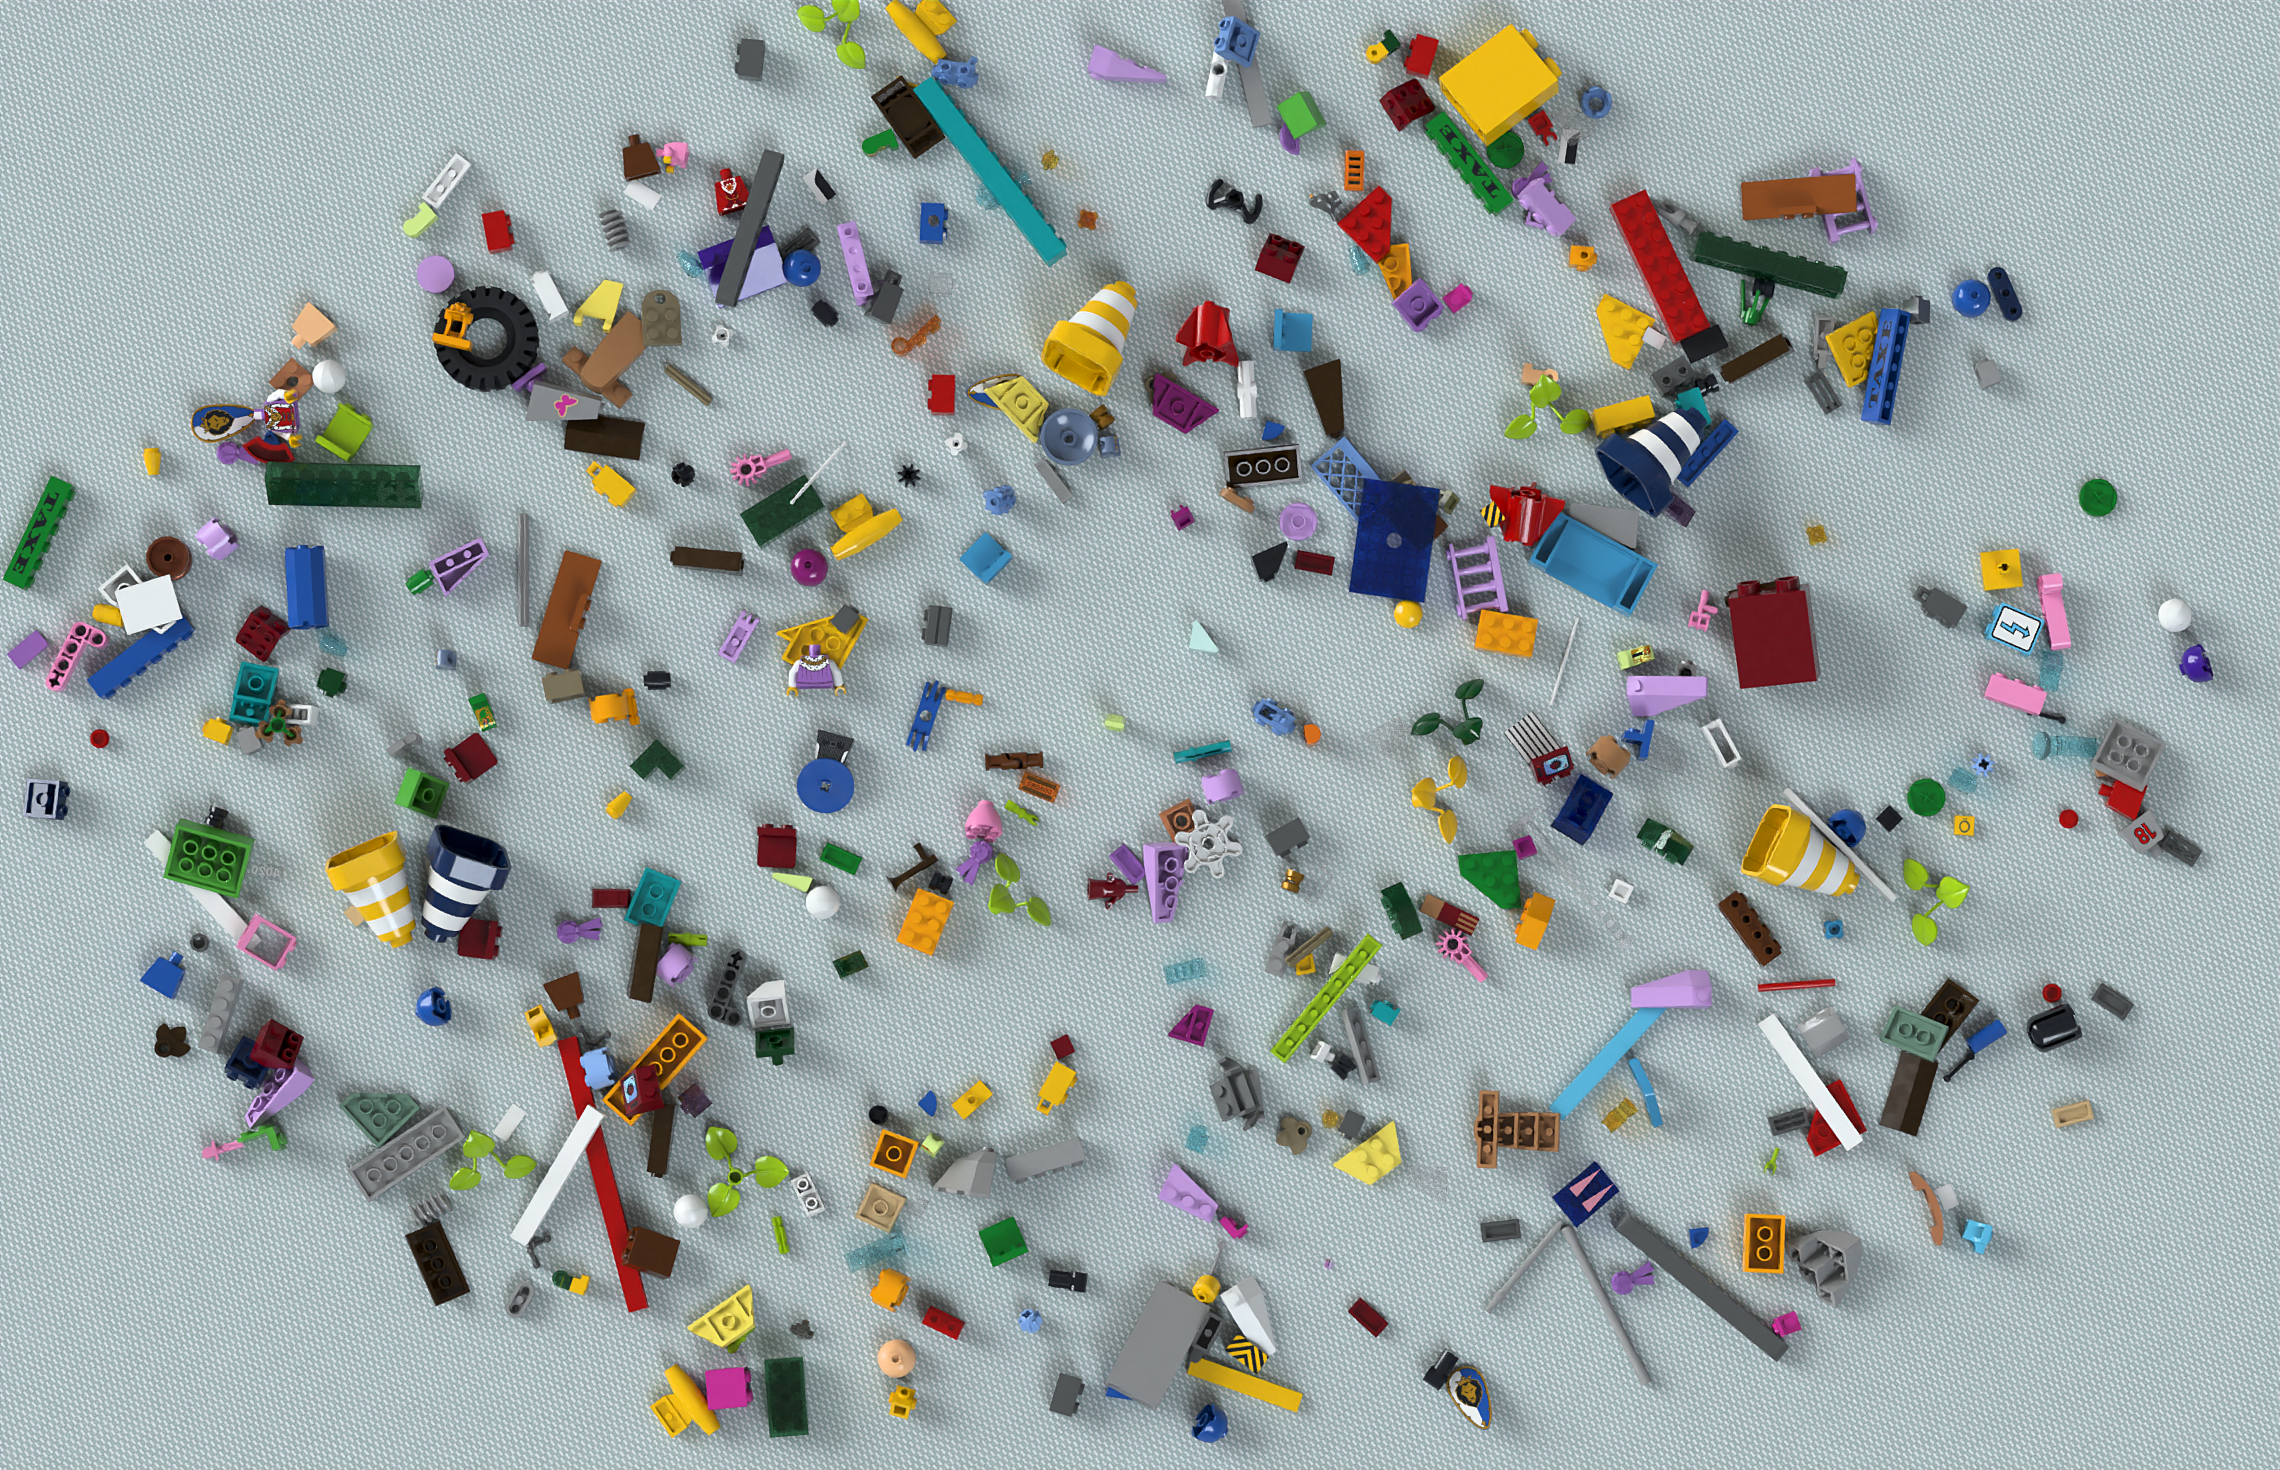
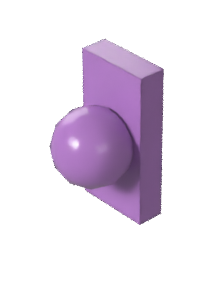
(527, 380)

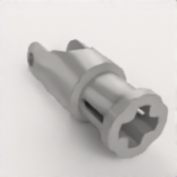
(1678, 218)

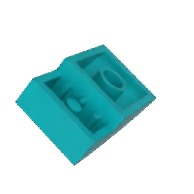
(254, 694)

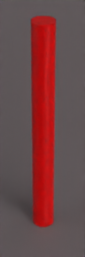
(1796, 985)

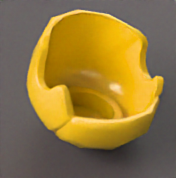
(1408, 613)

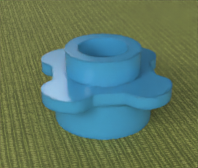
(1835, 924)

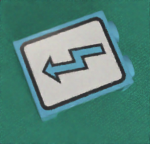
(2014, 628)

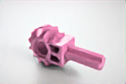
(758, 464)
(1461, 954)

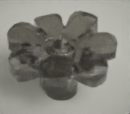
(802, 1330)

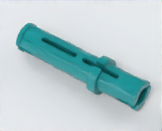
(1201, 752)

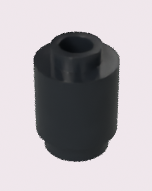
(825, 313)
(657, 680)

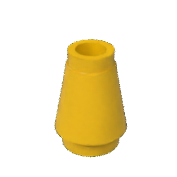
(152, 460)
(618, 805)

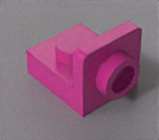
(1458, 298)
(1229, 1225)
(1786, 1324)

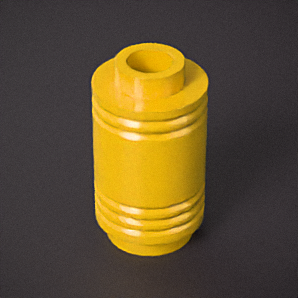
(107, 614)

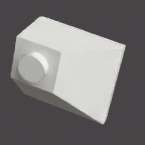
(769, 1005)

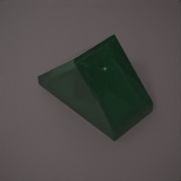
(850, 964)

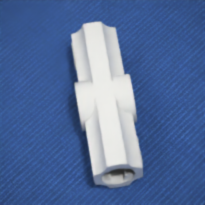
(1216, 81)
(1247, 390)

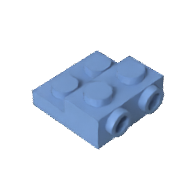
(1236, 41)

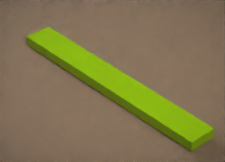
(1326, 998)

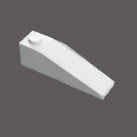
(125, 578)
(1250, 1312)

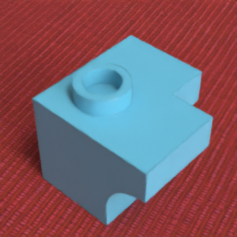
(1978, 1234)

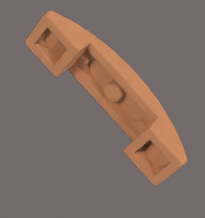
(1937, 1230)

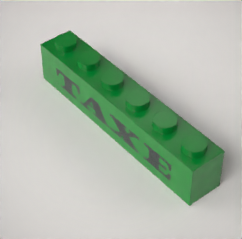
(1469, 164)
(39, 533)

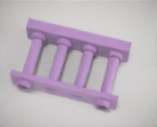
(1834, 232)
(855, 262)
(1494, 585)

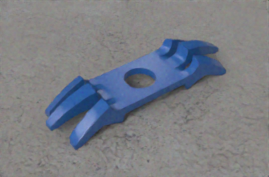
(920, 726)

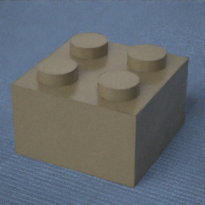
(564, 686)

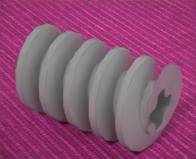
(615, 230)
(431, 1208)

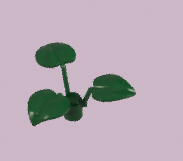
(1466, 731)

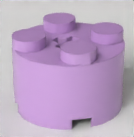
(218, 539)
(1222, 787)
(675, 964)

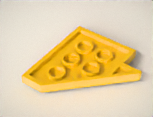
(821, 633)

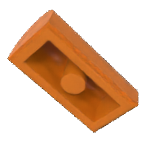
(1311, 734)

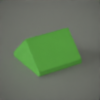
(1301, 114)

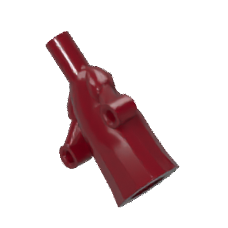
(1109, 888)

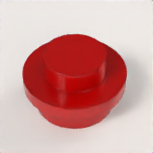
(99, 738)
(2068, 818)
(2051, 993)

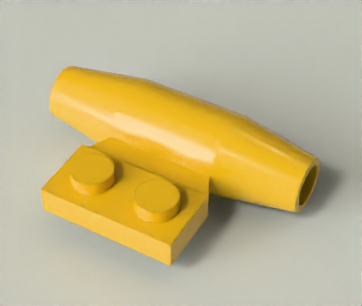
(923, 26)
(861, 527)
(686, 1404)

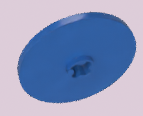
(832, 773)

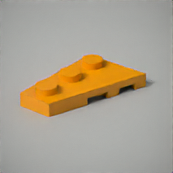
(1397, 269)

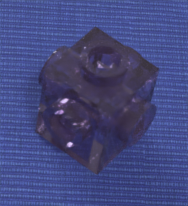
(694, 1100)

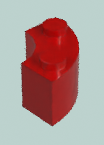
(268, 452)

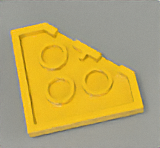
(1622, 329)
(1854, 347)

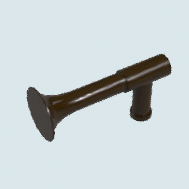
(925, 863)

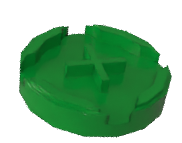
(1506, 151)
(2097, 498)
(1926, 797)

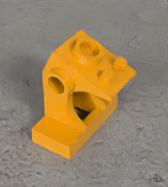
(460, 313)

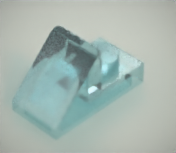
(2050, 670)

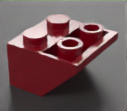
(1279, 258)
(276, 1046)

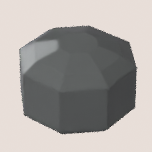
(199, 942)

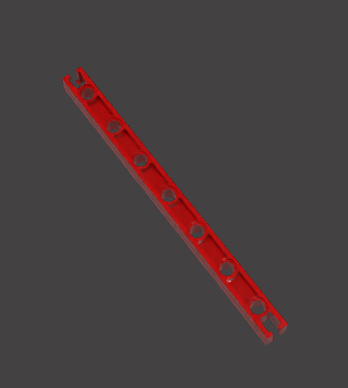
(603, 1176)

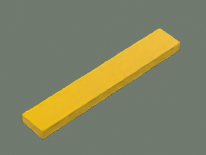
(1246, 1384)

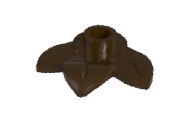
(173, 1039)

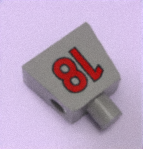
(2143, 834)

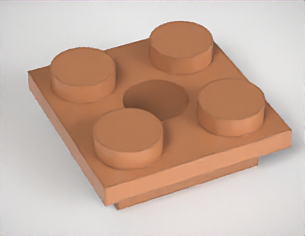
(290, 370)
(1170, 815)

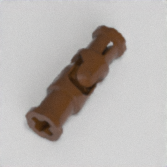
(1010, 761)

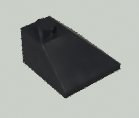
(1268, 562)

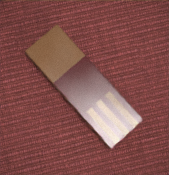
(1449, 914)

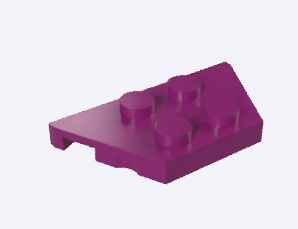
(1178, 406)

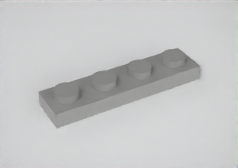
(1360, 1045)

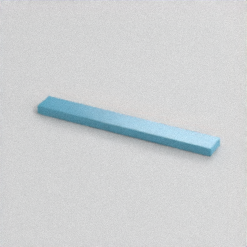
(1605, 1060)

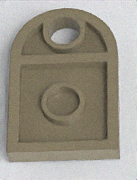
(661, 321)

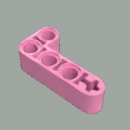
(2053, 611)
(73, 658)

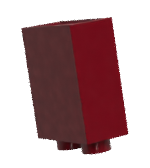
(1774, 633)

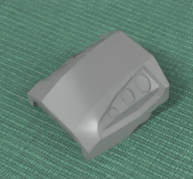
(1823, 1031)

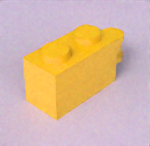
(611, 484)
(1056, 1086)

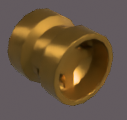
(1102, 417)
(1294, 877)

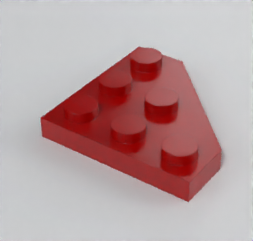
(1371, 224)
(1820, 1135)

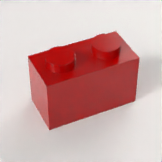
(1422, 56)
(497, 231)
(943, 394)

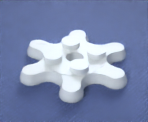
(1220, 846)

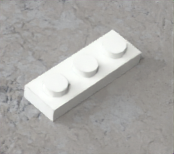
(446, 181)

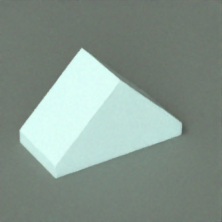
(1201, 641)

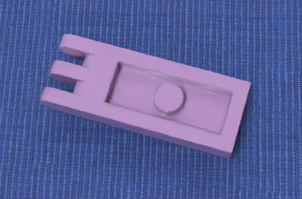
(738, 637)

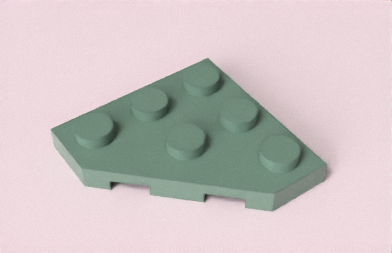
(379, 1113)

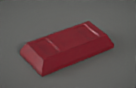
(1314, 562)
(611, 898)
(1368, 1317)

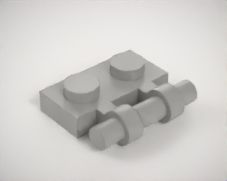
(401, 747)

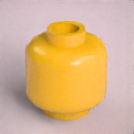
(1206, 1289)

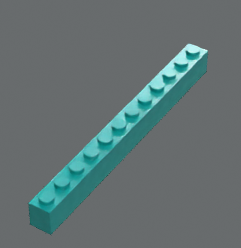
(990, 172)

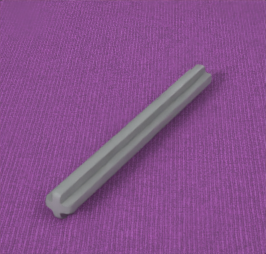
(523, 569)

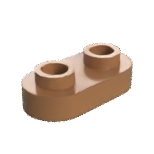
(1243, 503)

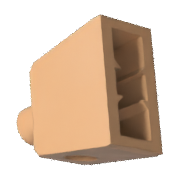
(311, 327)

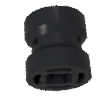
(1766, 288)
(1707, 385)
(216, 817)
(936, 881)
(1343, 1067)
(878, 1115)

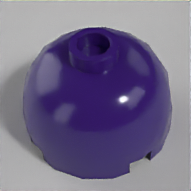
(2196, 664)

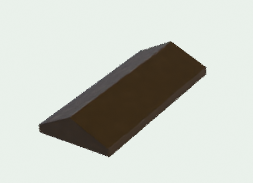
(605, 437)
(1263, 466)
(644, 961)
(1950, 1007)
(1908, 1094)
(437, 1263)

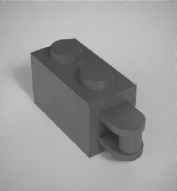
(885, 299)
(1940, 606)
(1206, 1336)

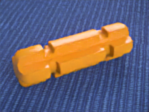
(964, 697)
(633, 711)

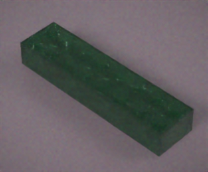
(1769, 265)
(344, 485)

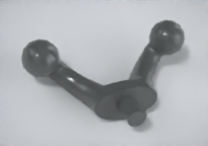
(588, 1041)
(531, 1247)

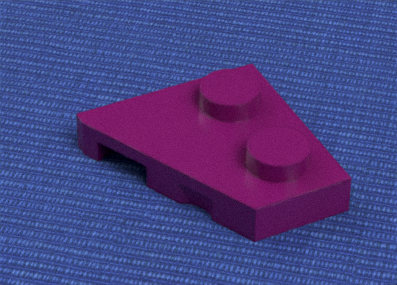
(1193, 1026)

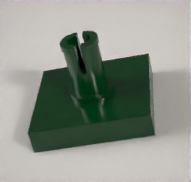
(775, 1044)

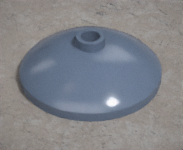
(1069, 423)

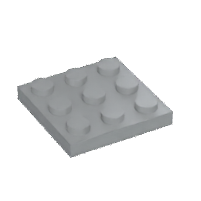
(2128, 754)

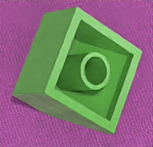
(422, 793)

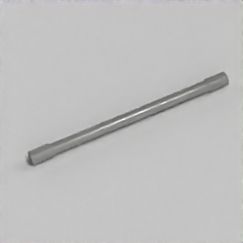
(1573, 1242)

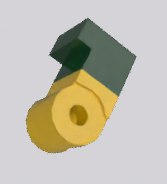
(1383, 49)

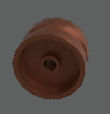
(180, 558)

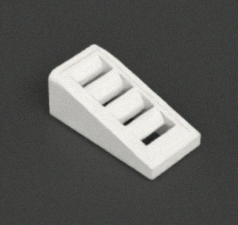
(309, 715)

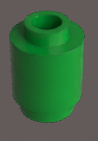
(420, 581)

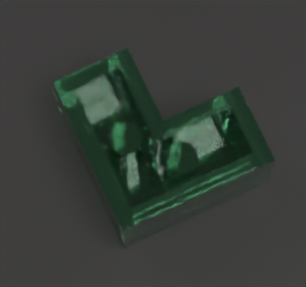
(657, 757)
(1664, 842)
(1401, 911)

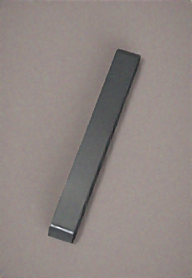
(749, 228)

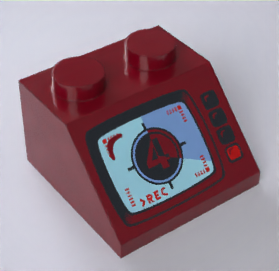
(1551, 765)
(642, 1090)

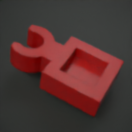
(1541, 125)

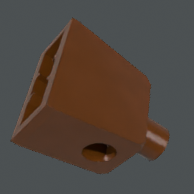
(639, 160)
(566, 994)

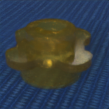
(1050, 160)
(1821, 534)
(1329, 1119)

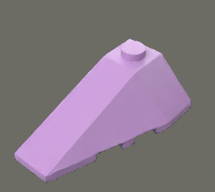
(1108, 66)
(278, 1092)

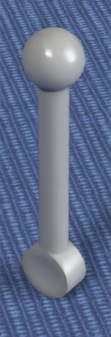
(1221, 1245)

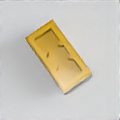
(972, 1099)

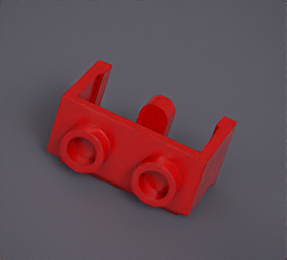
(943, 1322)

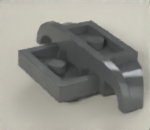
(1235, 1094)

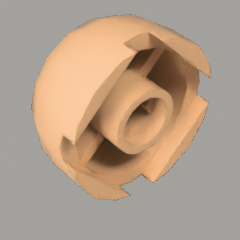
(896, 1358)

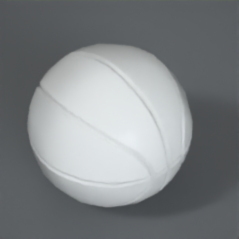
(329, 376)
(2175, 615)
(822, 902)
(690, 1211)

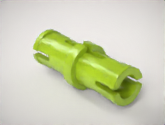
(688, 939)

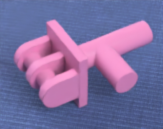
(1700, 615)
(213, 1151)

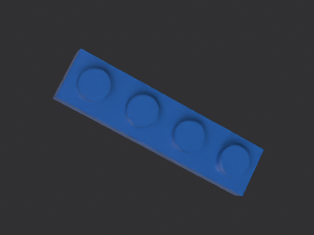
(1707, 452)

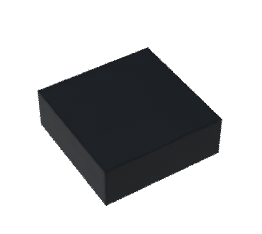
(1889, 818)

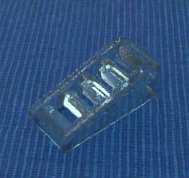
(1201, 969)

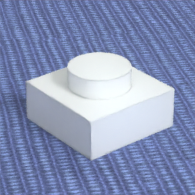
(1620, 891)

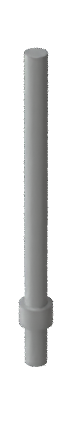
(1500, 1295)

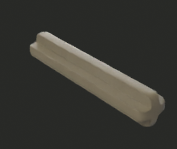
(689, 385)
(1308, 947)

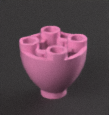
(984, 822)

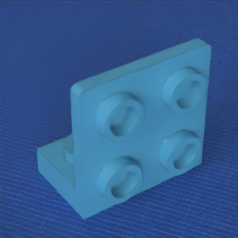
(1292, 331)
(986, 558)

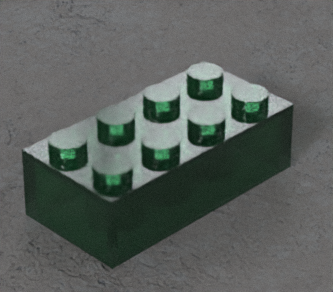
(776, 516)
(787, 1396)

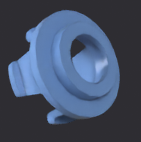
(1593, 92)

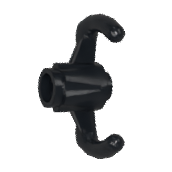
(1233, 201)

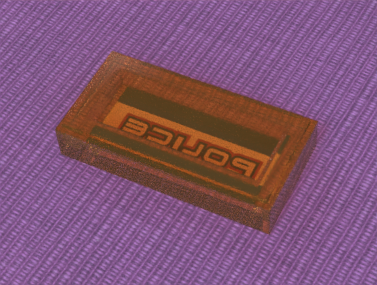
(1039, 787)

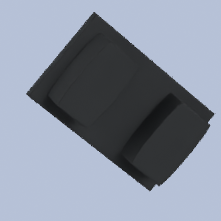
(1704, 344)

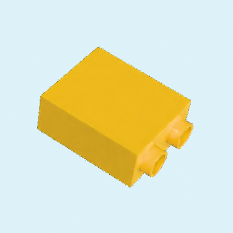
(1500, 83)

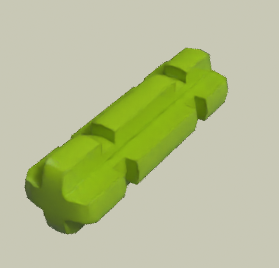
(780, 1235)

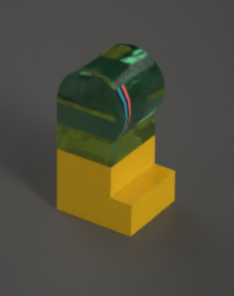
(564, 1280)

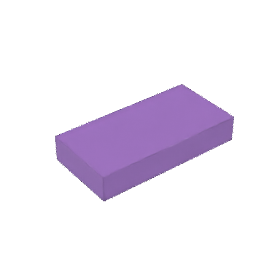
(28, 649)
(1128, 864)

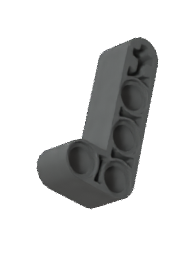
(730, 986)

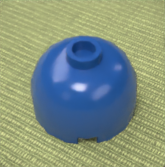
(801, 268)
(1971, 298)
(1848, 826)
(432, 1007)
(1211, 1424)

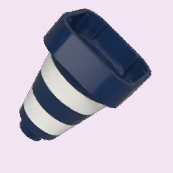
(1651, 459)
(459, 879)

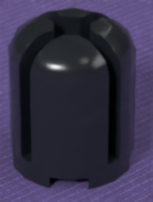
(2053, 1028)

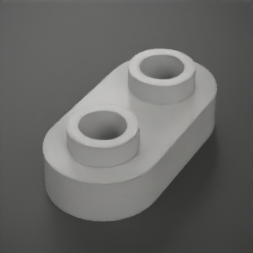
(520, 1299)

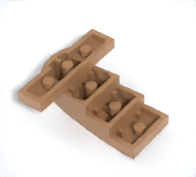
(610, 360)
(1511, 1130)

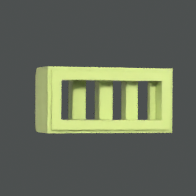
(1115, 722)
(799, 882)

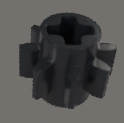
(911, 471)
(683, 474)

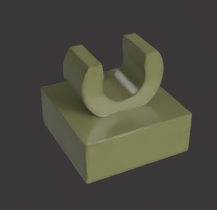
(1448, 501)

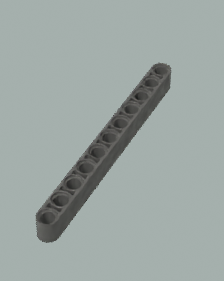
(1701, 1287)

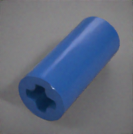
(1986, 1036)

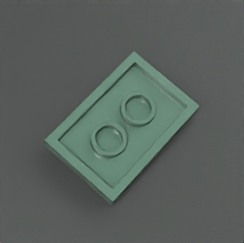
(1914, 1033)

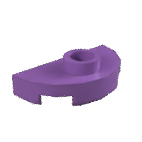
(1288, 141)

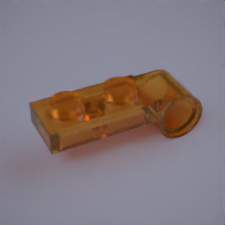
(918, 338)

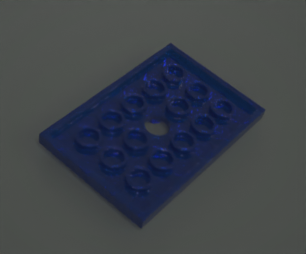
(1402, 510)

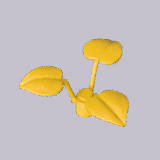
(1425, 795)

